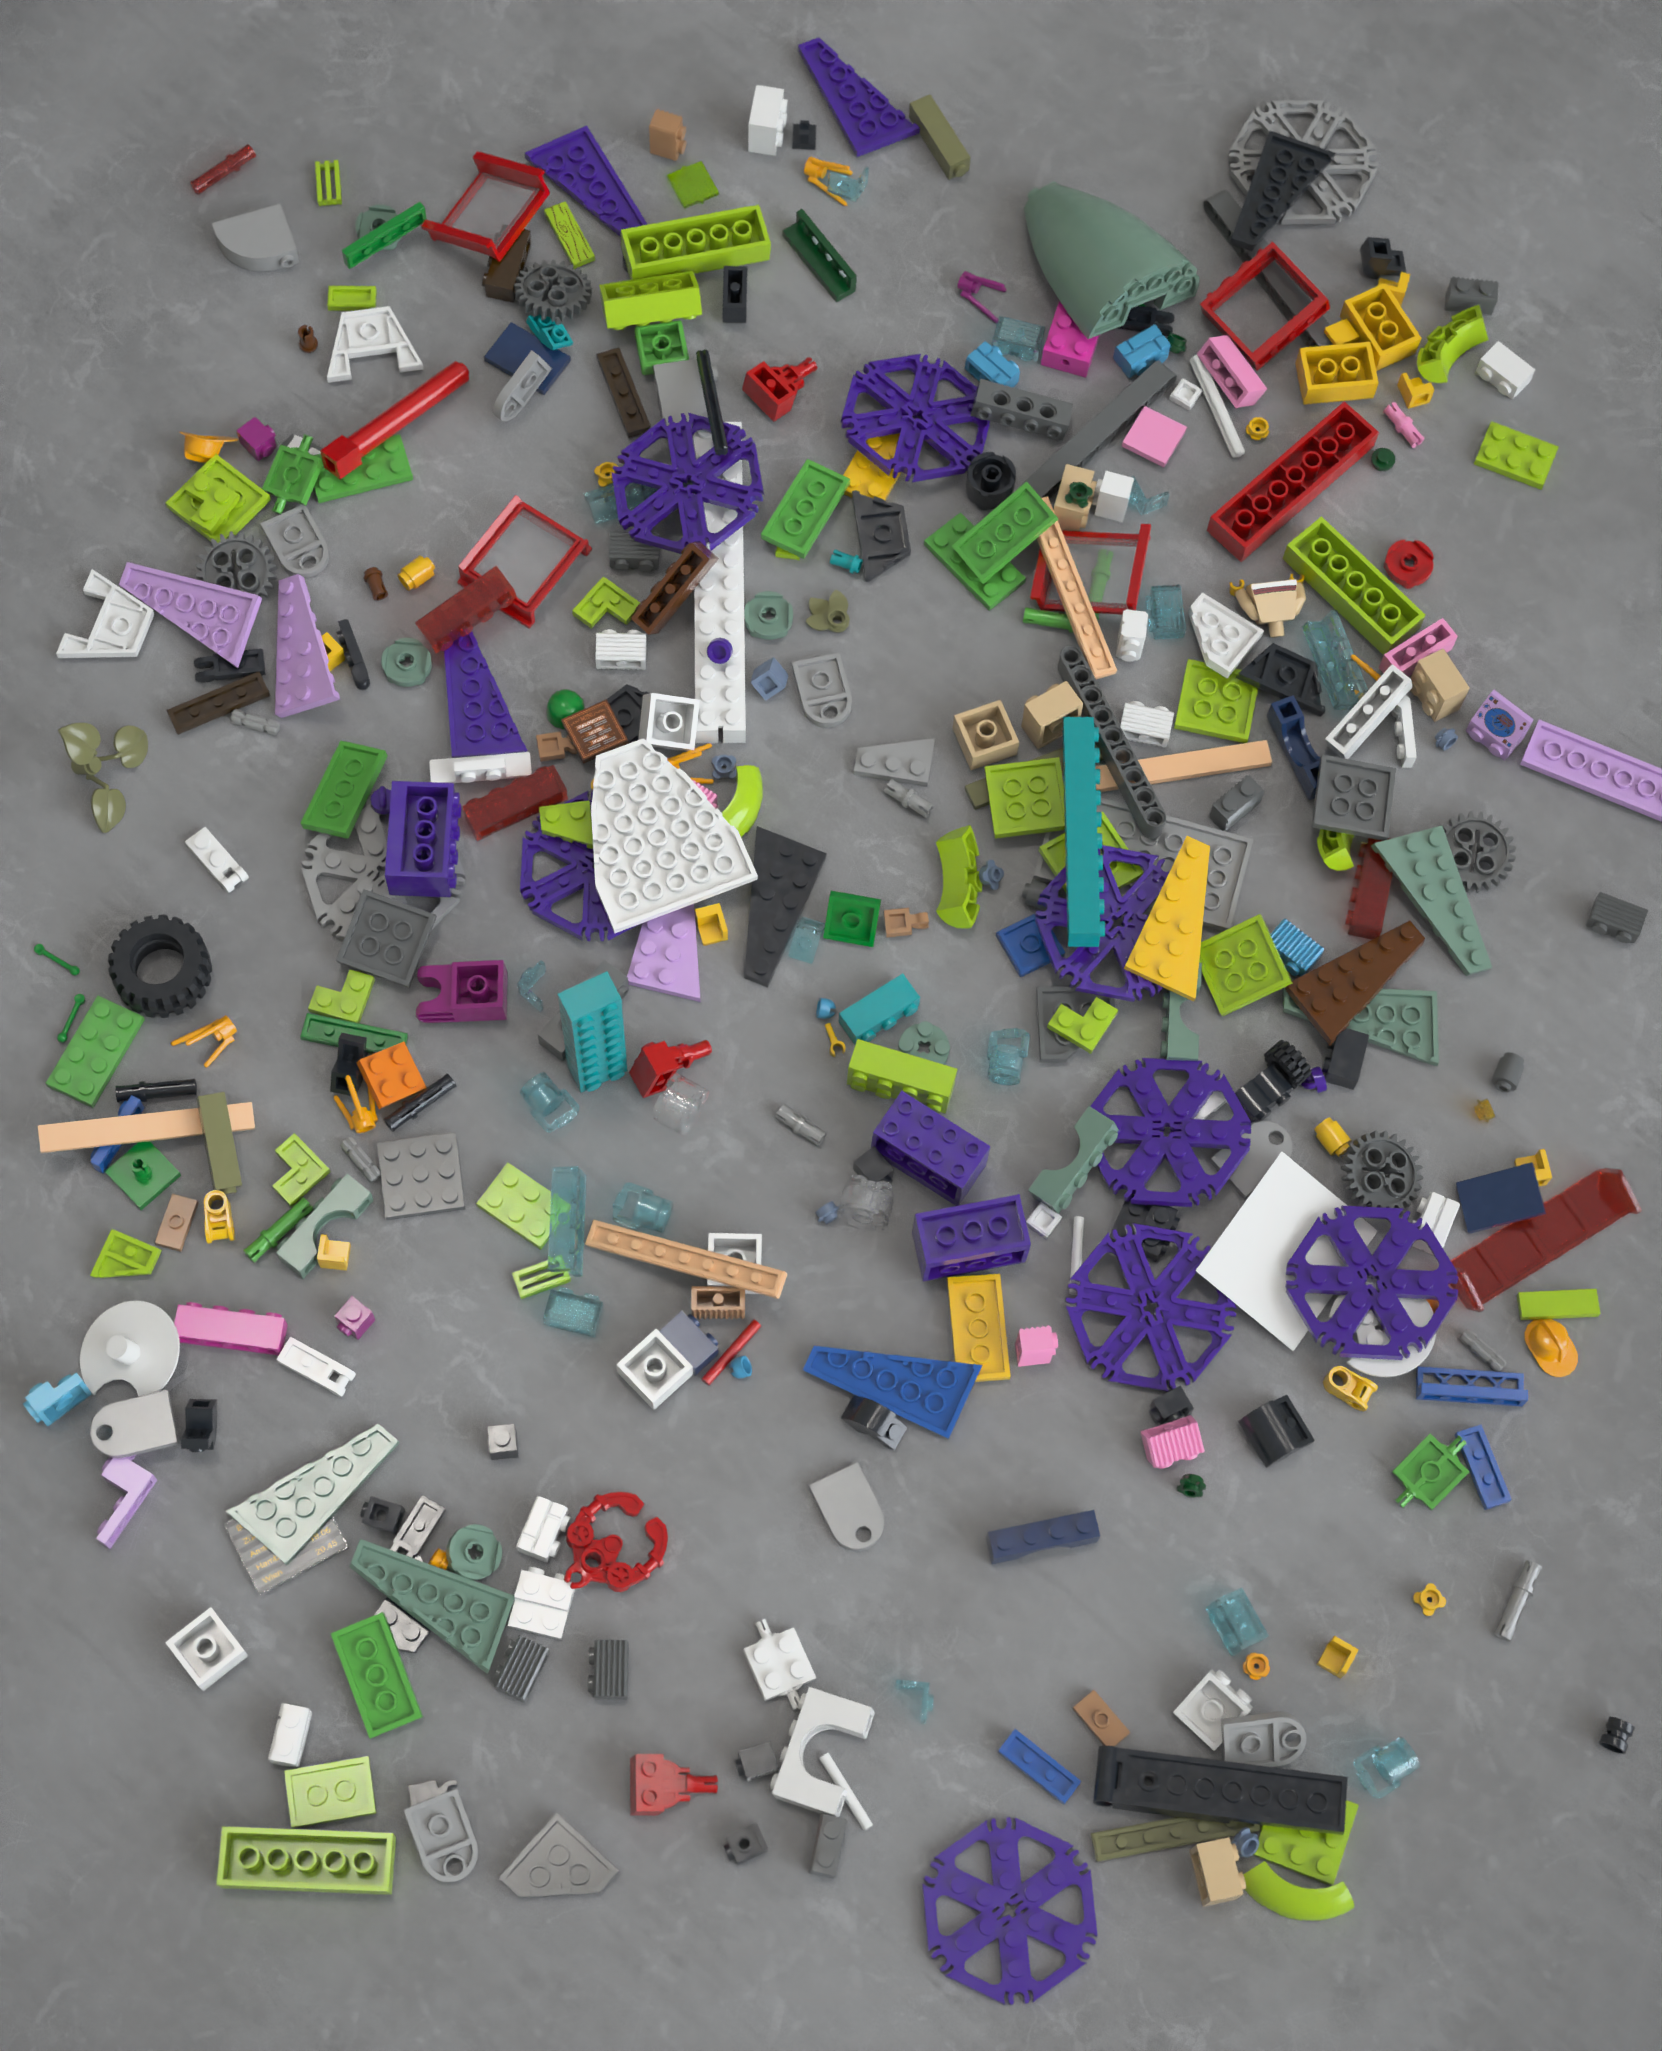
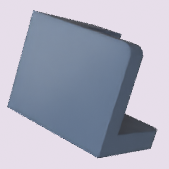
(769, 678)

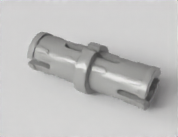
(909, 798)
(800, 1124)

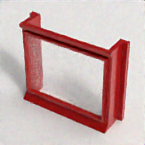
(493, 207)
(528, 552)
(1108, 568)

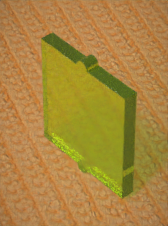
(692, 184)

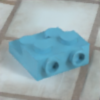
(50, 1403)

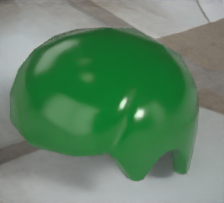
(563, 704)

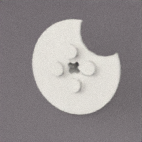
(1372, 1333)
(130, 1344)

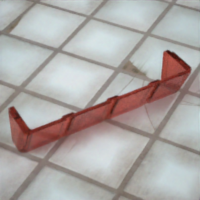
(1536, 1241)

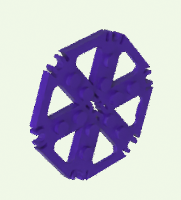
(899, 413)
(685, 467)
(564, 882)
(1132, 904)
(1184, 1134)
(1362, 1298)
(1134, 1326)
(1032, 1923)

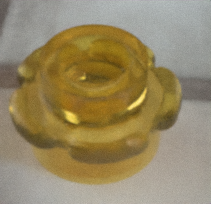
(1484, 1110)

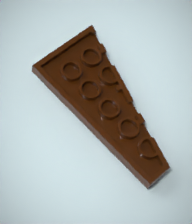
(1347, 984)

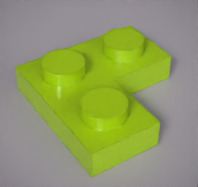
(215, 499)
(605, 598)
(348, 1003)
(1084, 1030)
(305, 1170)

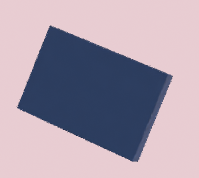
(514, 347)
(1500, 1198)

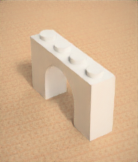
(818, 1713)

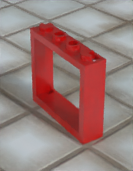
(1291, 329)

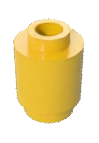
(416, 573)
(1332, 1137)

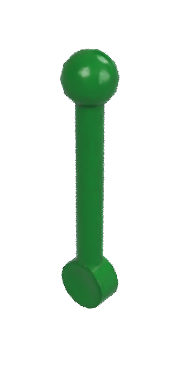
(40, 950)
(79, 1000)

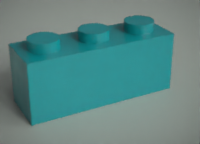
(879, 1009)

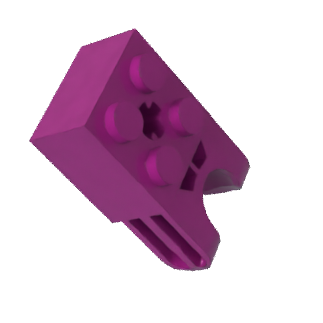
(467, 992)

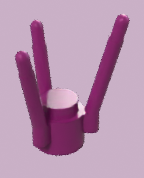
(971, 284)

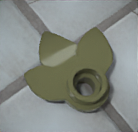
(826, 611)

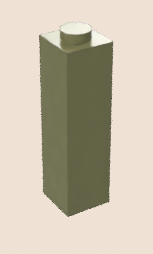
(939, 137)
(219, 1142)

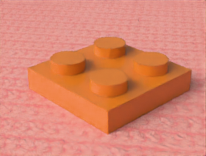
(391, 1075)

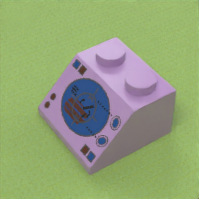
(1499, 725)

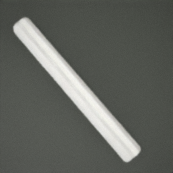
(1217, 407)

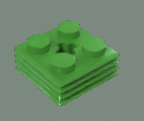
(666, 335)

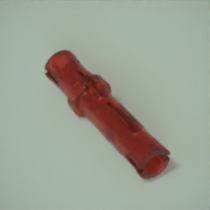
(224, 168)

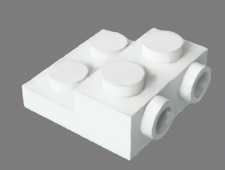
(541, 1603)
(1211, 1702)

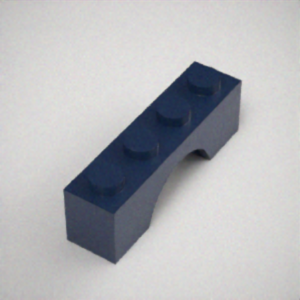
(1290, 730)
(1056, 1532)

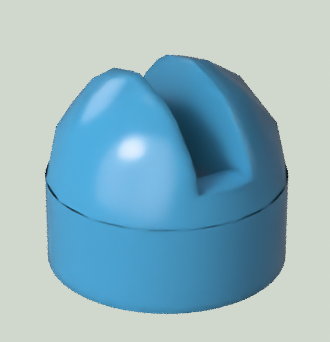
(823, 1008)
(741, 1367)

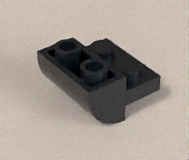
(1276, 1430)

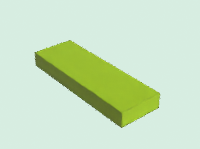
(1558, 1304)

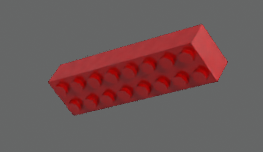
(1292, 481)

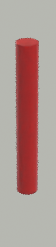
(731, 1352)

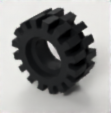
(1288, 1062)

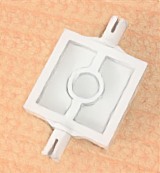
(779, 1664)

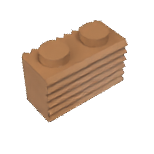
(667, 135)
(717, 1302)

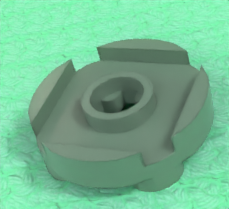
(372, 218)
(764, 628)
(413, 674)
(925, 1034)
(486, 1543)

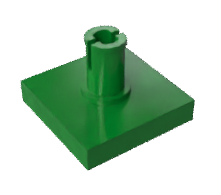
(852, 918)
(143, 1173)

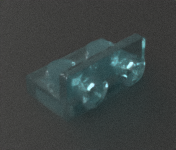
(1236, 1621)

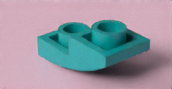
(549, 333)

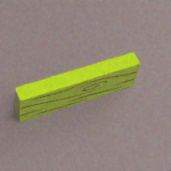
(569, 234)

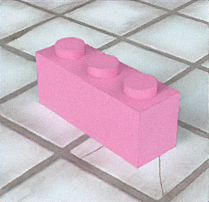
(1231, 371)
(1420, 646)

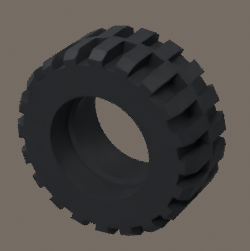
(153, 936)

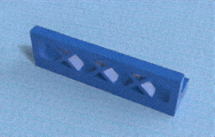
(1470, 1393)

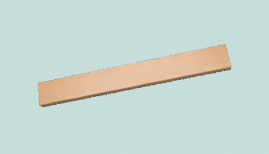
(1075, 600)
(1196, 764)
(135, 1128)
(686, 1259)

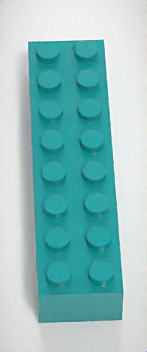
(593, 1032)

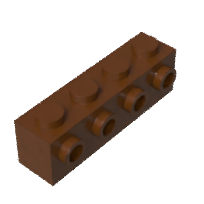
(674, 588)

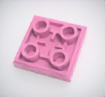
(1154, 436)

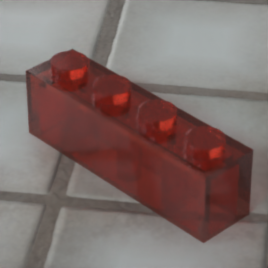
(466, 609)
(514, 802)
(1370, 894)

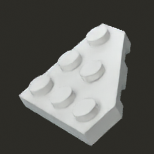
(1222, 634)

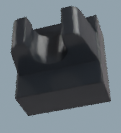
(804, 136)

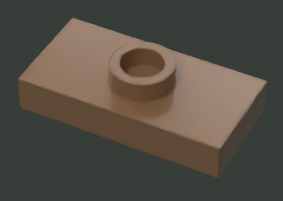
(176, 1222)
(1101, 1719)

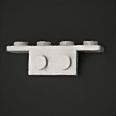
(480, 768)

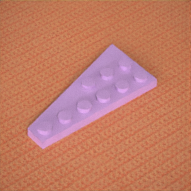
(206, 611)
(301, 659)
(667, 955)

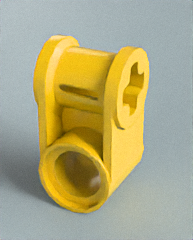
(218, 1222)
(1351, 1389)

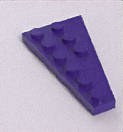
(856, 104)
(585, 174)
(475, 705)

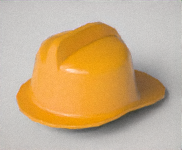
(203, 447)
(1551, 1347)

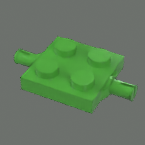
(293, 474)
(1430, 1471)

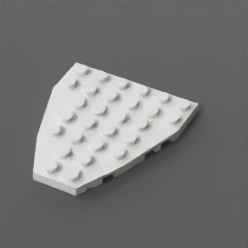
(658, 838)

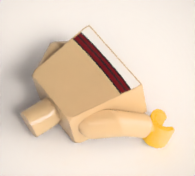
(1271, 602)

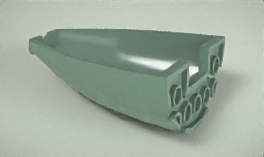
(1103, 258)

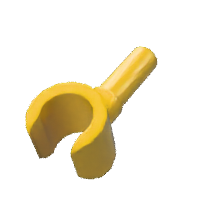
(833, 1040)

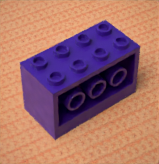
(422, 839)
(930, 1148)
(971, 1237)

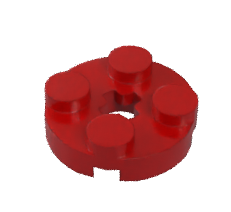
(1404, 574)

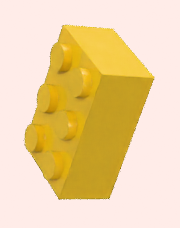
(1382, 323)
(1336, 373)

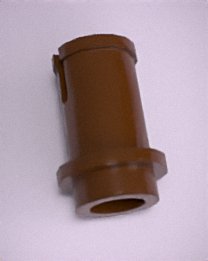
(307, 341)
(375, 582)

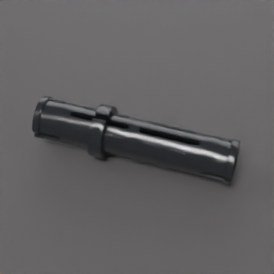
(156, 1090)
(395, 1119)

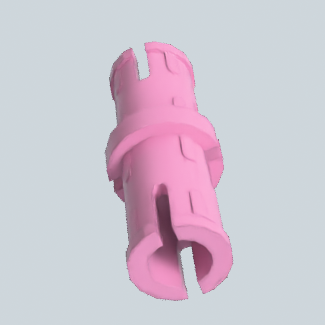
(1403, 425)

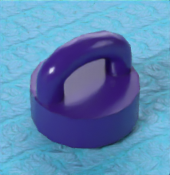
(719, 650)
(381, 800)
(1318, 1080)

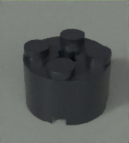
(990, 480)

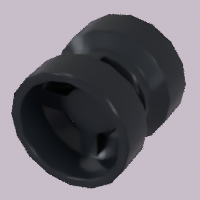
(1617, 1733)

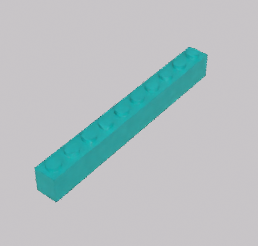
(1081, 832)

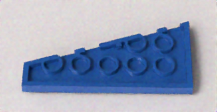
(911, 1387)

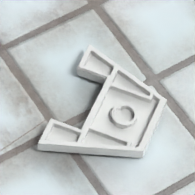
(369, 334)
(118, 627)

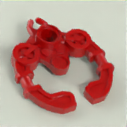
(605, 1551)

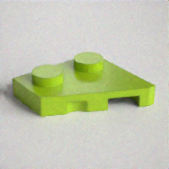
(568, 822)
(125, 1257)

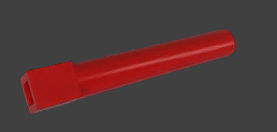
(345, 453)

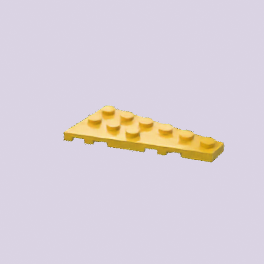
(1171, 937)

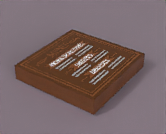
(594, 731)

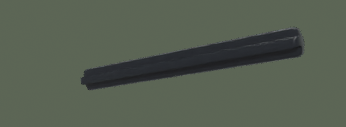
(712, 402)

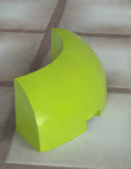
(1450, 342)
(747, 799)
(1335, 849)
(960, 878)
(1296, 1901)

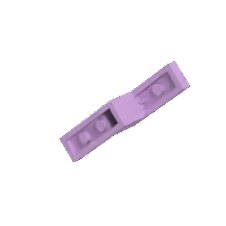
(135, 1483)

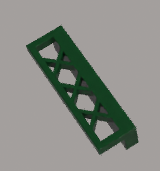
(820, 257)

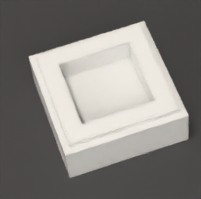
(1185, 394)
(1043, 1220)

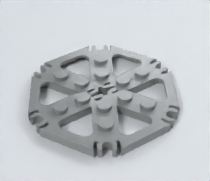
(1318, 134)
(357, 869)

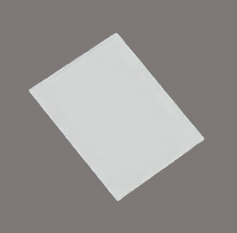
(1262, 1237)

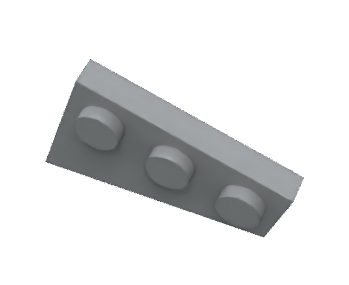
(900, 761)

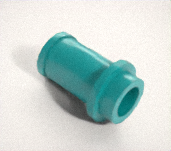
(846, 561)

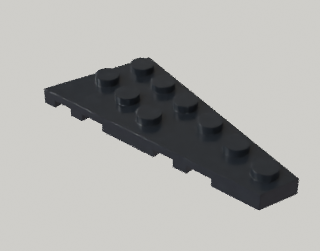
(1279, 180)
(777, 899)

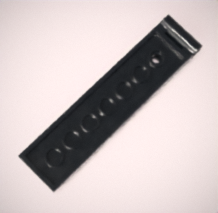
(1219, 1790)

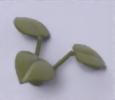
(80, 744)

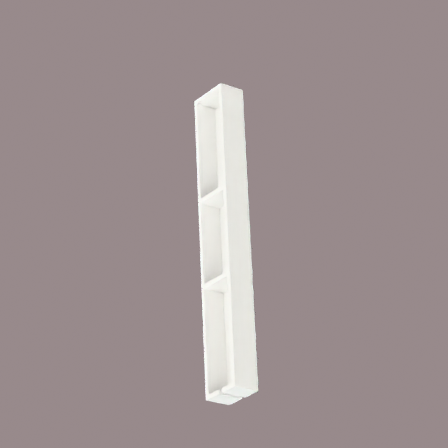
(720, 614)

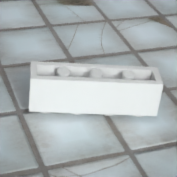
(1369, 712)

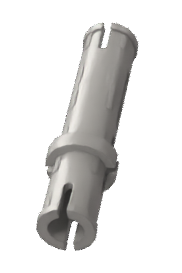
(1522, 1590)

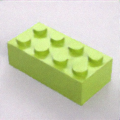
(650, 300)
(892, 1071)

